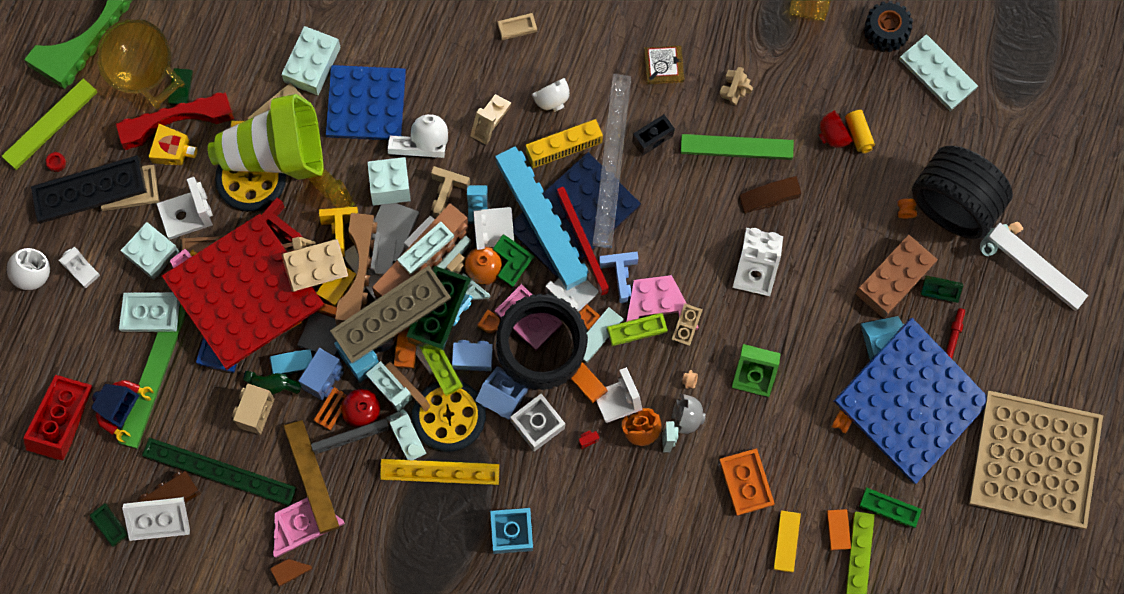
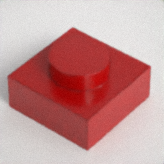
(587, 439)

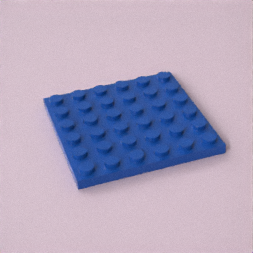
(912, 400)

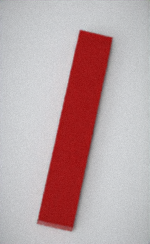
(582, 241)

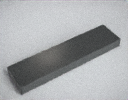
(350, 436)

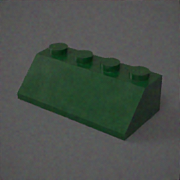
(435, 327)

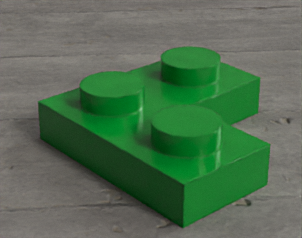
(516, 258)

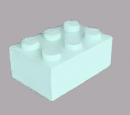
(311, 60)

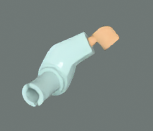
(989, 248)

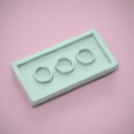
(938, 72)

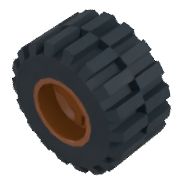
(888, 26)

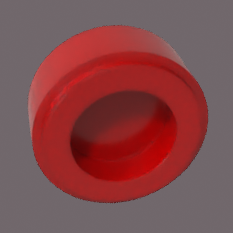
(55, 162)

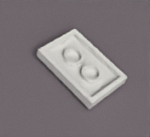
(156, 519)

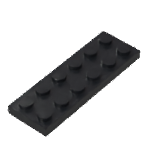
(88, 189)

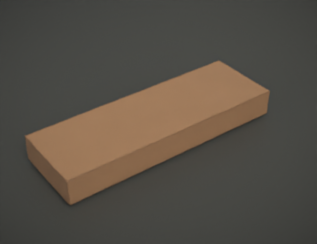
(416, 395)

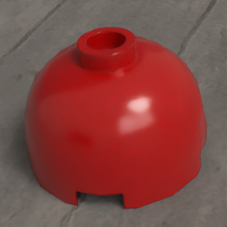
(834, 131)
(352, 408)

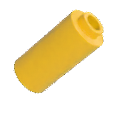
(860, 131)

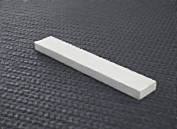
(1037, 266)

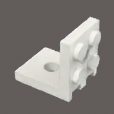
(196, 209)
(759, 253)

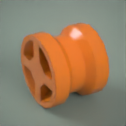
(907, 208)
(842, 422)

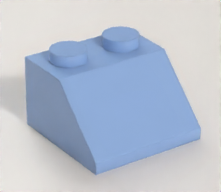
(501, 393)

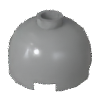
(688, 414)

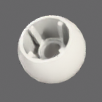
(28, 269)

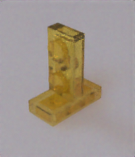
(333, 190)

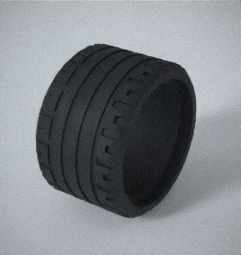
(962, 192)
(541, 304)

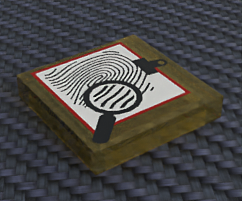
(664, 64)

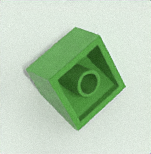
(756, 370)

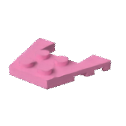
(655, 296)

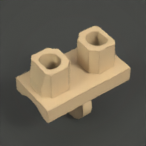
(739, 86)

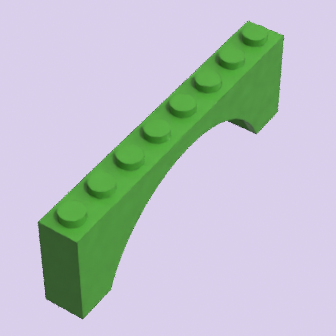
(65, 60)

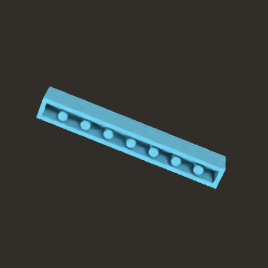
(541, 218)

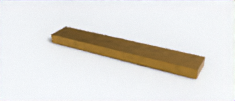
(311, 477)

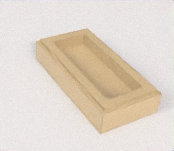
(517, 26)

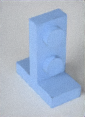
(619, 261)

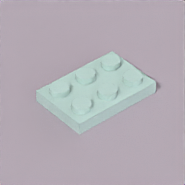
(149, 312)

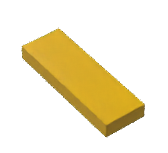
(787, 541)

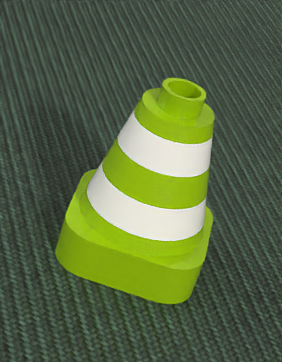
(273, 142)

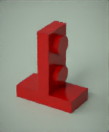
(276, 224)

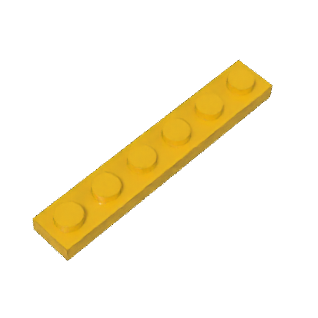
(440, 471)

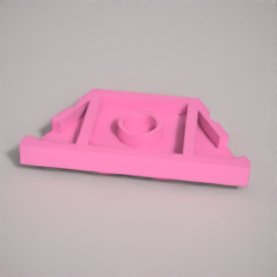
(295, 527)

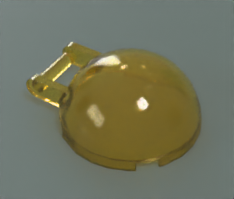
(136, 59)

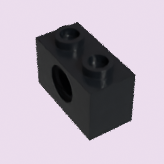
(653, 134)

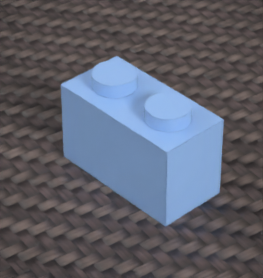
(472, 356)

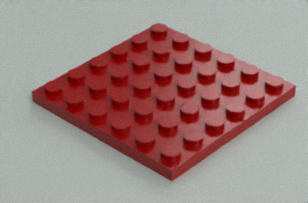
(241, 292)

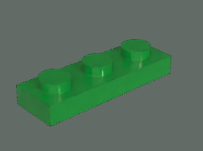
(890, 508)

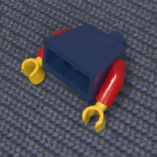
(115, 404)

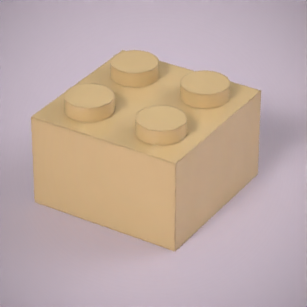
(253, 409)

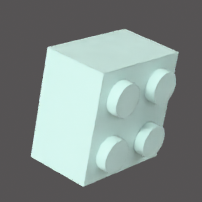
(389, 181)
(150, 250)

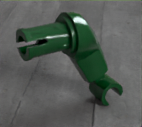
(274, 383)

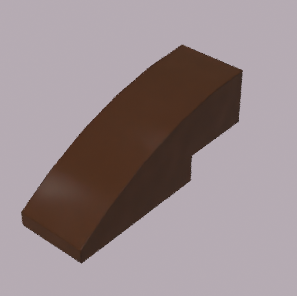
(770, 194)

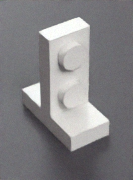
(79, 267)

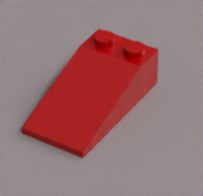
(57, 418)

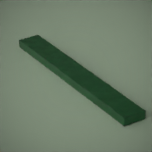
(219, 472)

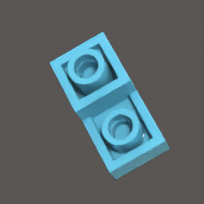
(290, 362)

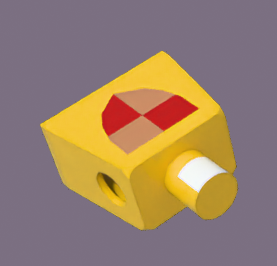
(170, 147)

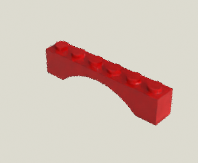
(138, 130)

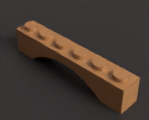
(361, 234)

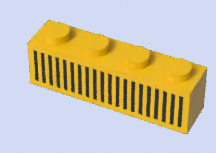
(564, 143)

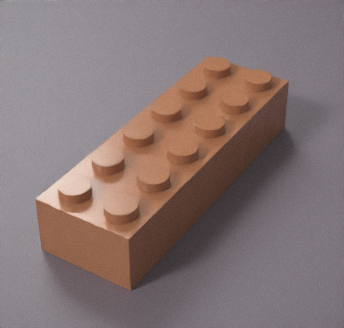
(396, 274)

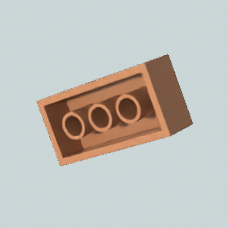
(896, 276)

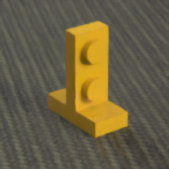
(337, 218)

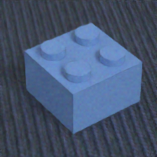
(321, 374)

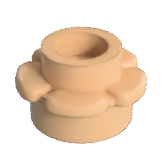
(690, 379)

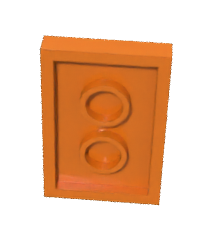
(746, 482)

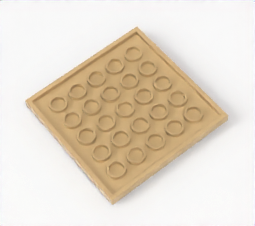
(1036, 460)

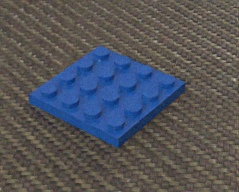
(365, 102)

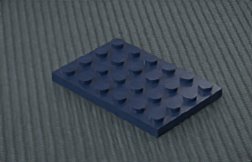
(582, 189)

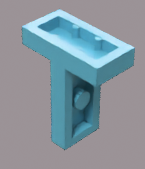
(476, 200)

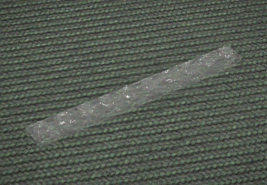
(611, 161)

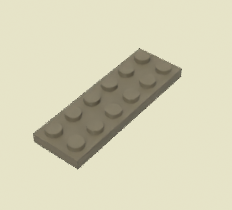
(390, 314)

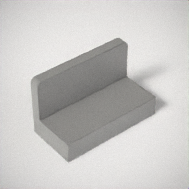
(382, 254)

